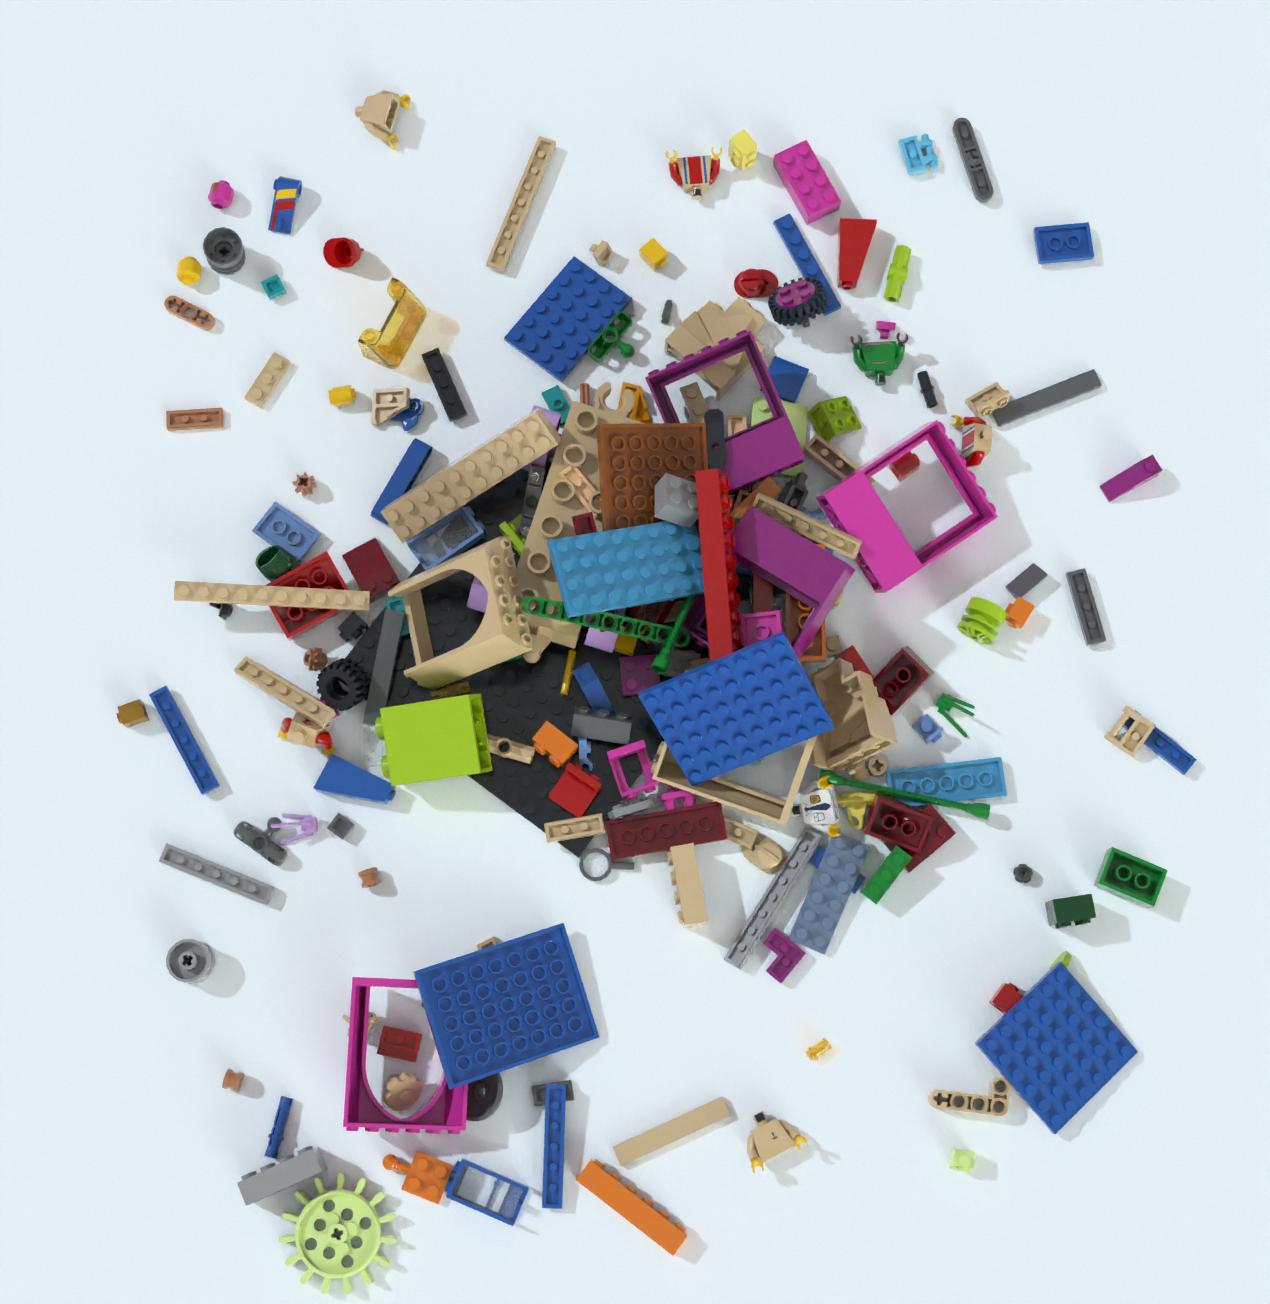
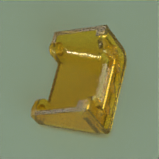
(398, 331)

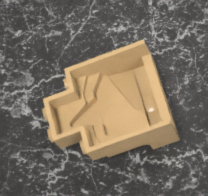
(709, 327)
(858, 714)

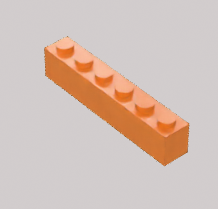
(632, 1207)

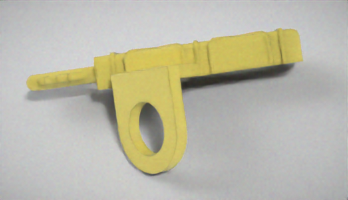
(856, 805)

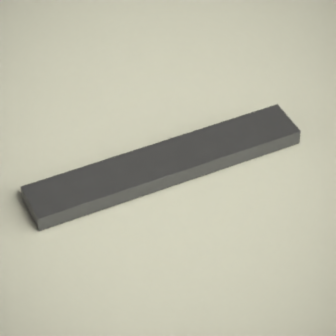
(1047, 397)
(384, 665)

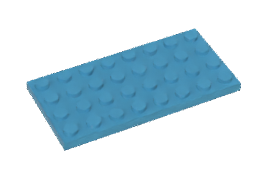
(627, 567)

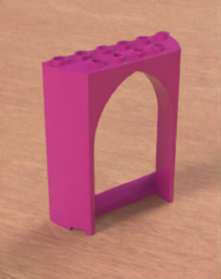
(361, 1109)

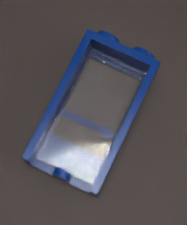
(486, 1191)

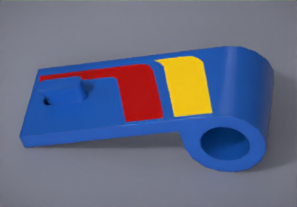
(286, 193)

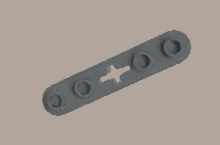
(968, 144)

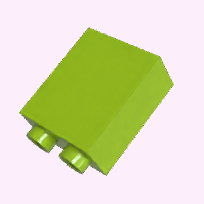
(434, 739)

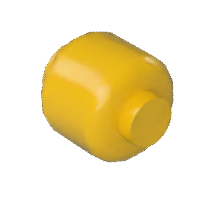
(188, 270)

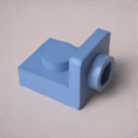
(927, 729)

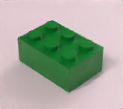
(1130, 877)

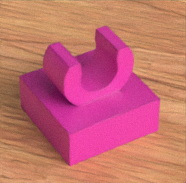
(885, 327)

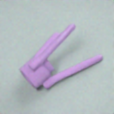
(308, 825)

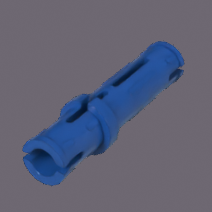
(277, 1131)

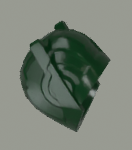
(275, 562)

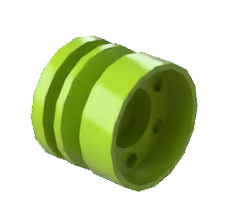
(982, 620)

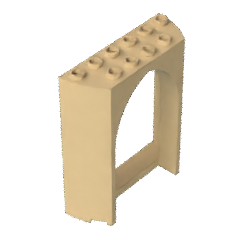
(502, 632)
(731, 792)

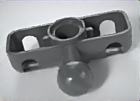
(250, 837)

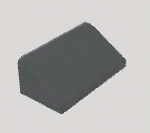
(1026, 581)

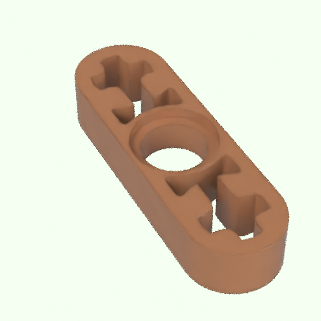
(194, 320)

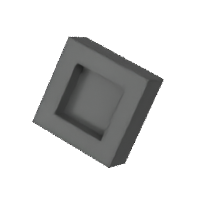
(340, 826)

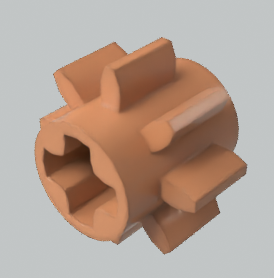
(308, 480)
(315, 659)

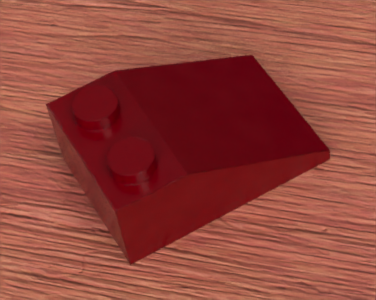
(371, 569)
(901, 678)
(897, 822)
(937, 835)

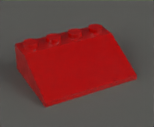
(316, 573)

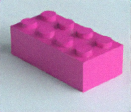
(806, 182)

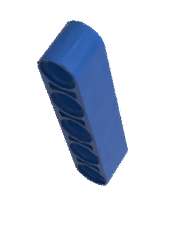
(403, 476)

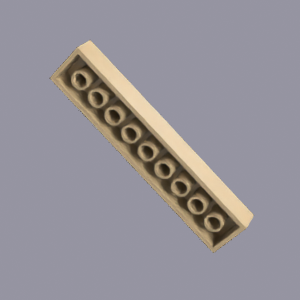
(471, 475)

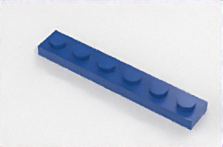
(804, 258)
(184, 740)
(554, 1146)

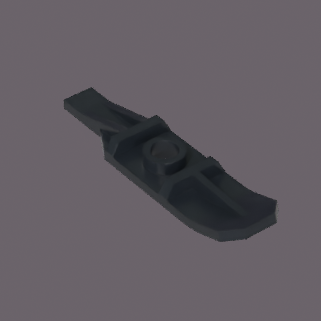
(715, 435)

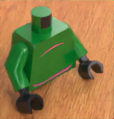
(878, 358)

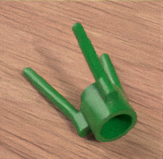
(946, 702)

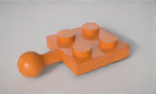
(424, 1177)

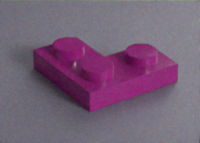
(787, 955)

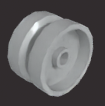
(178, 961)

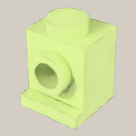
(962, 1159)

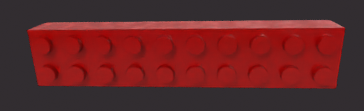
(718, 562)

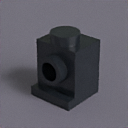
(352, 627)

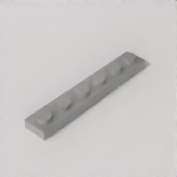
(217, 874)

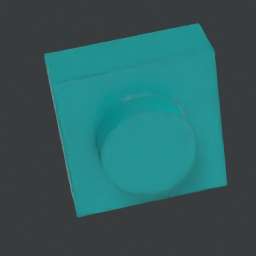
(273, 287)

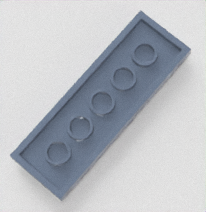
(829, 892)

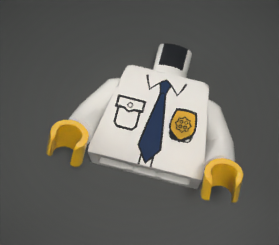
(819, 807)

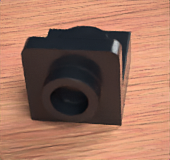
(225, 611)

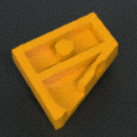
(640, 407)

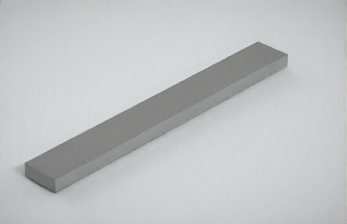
(773, 898)

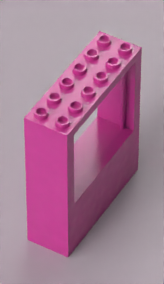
(858, 511)

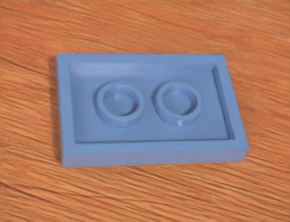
(287, 531)

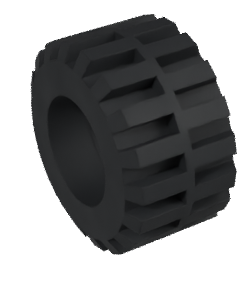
(332, 691)

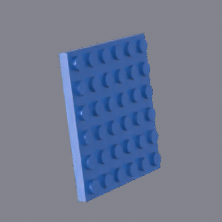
(1056, 1047)

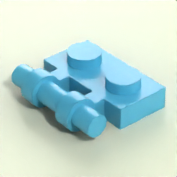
(913, 156)

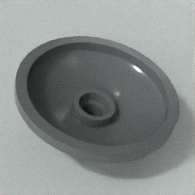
(481, 1105)

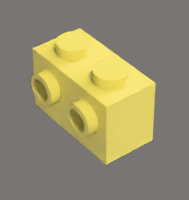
(742, 150)

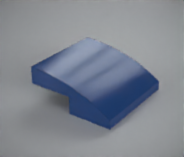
(787, 378)

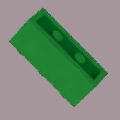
(886, 874)

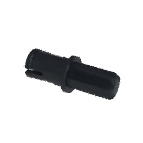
(927, 389)

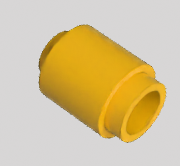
(342, 395)

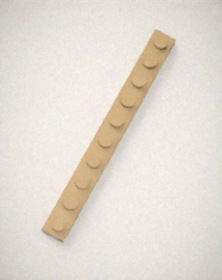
(271, 596)

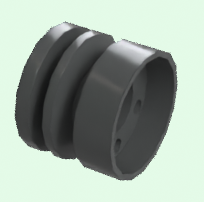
(217, 244)

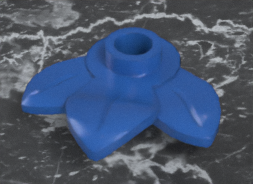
(410, 417)

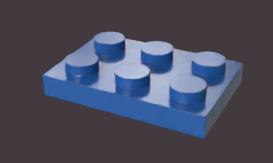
(1063, 243)

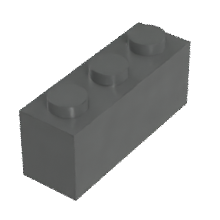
(601, 725)

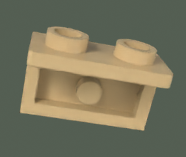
(987, 400)

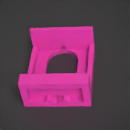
(640, 748)

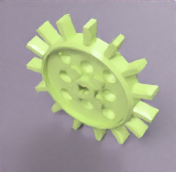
(306, 1228)

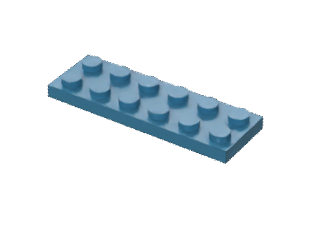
(951, 780)

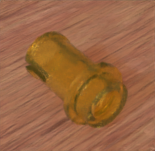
(818, 1049)

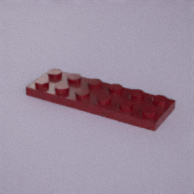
(665, 829)

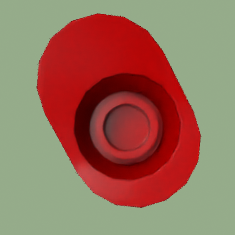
(342, 252)
(755, 283)

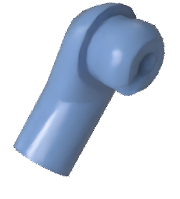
(818, 513)

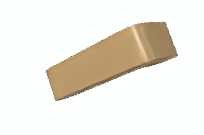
(968, 1099)

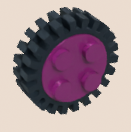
(798, 302)

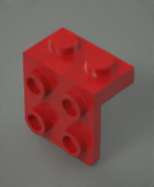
(575, 789)

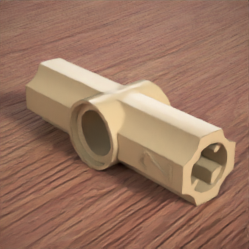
(516, 751)

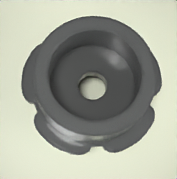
(1022, 878)

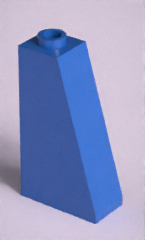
(351, 781)

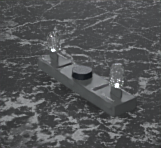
(531, 497)

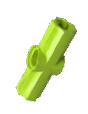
(897, 273)

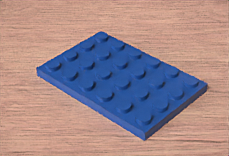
(567, 319)

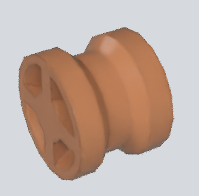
(369, 877)
(233, 1080)

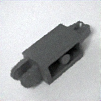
(794, 492)

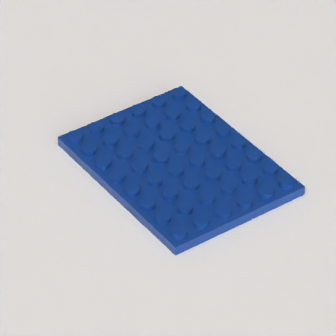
(737, 709)
(506, 1005)

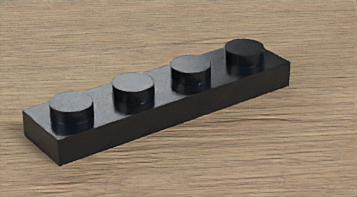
(444, 384)

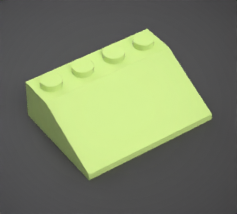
(798, 418)

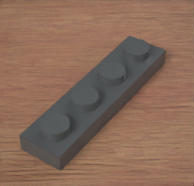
(1085, 607)

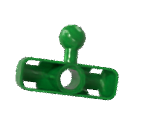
(605, 346)

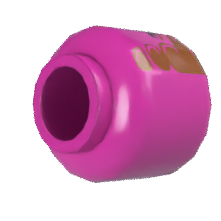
(221, 194)

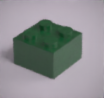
(1072, 909)

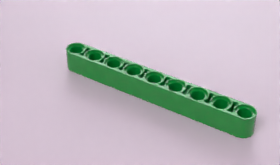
(597, 621)

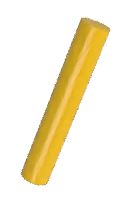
(568, 672)

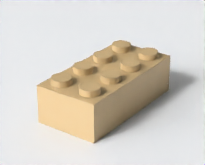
(688, 885)

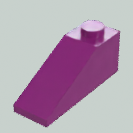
(1131, 478)

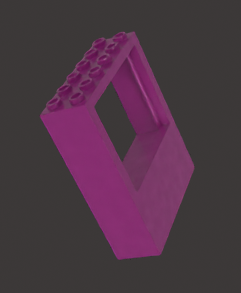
(755, 451)
(787, 563)

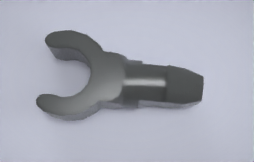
(666, 311)

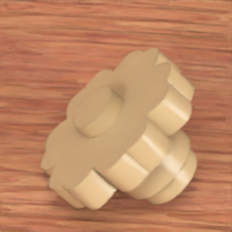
(401, 1090)

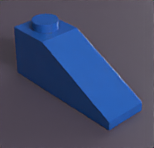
(592, 688)

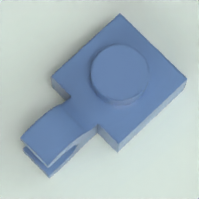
(584, 748)

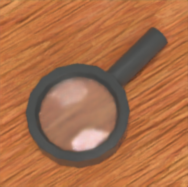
(597, 864)

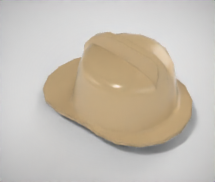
(765, 854)

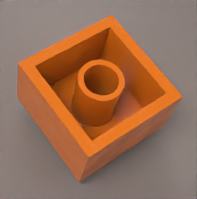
(555, 745)

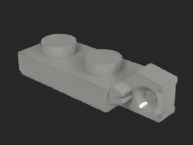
(636, 806)

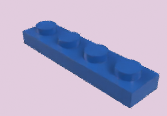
(1167, 749)

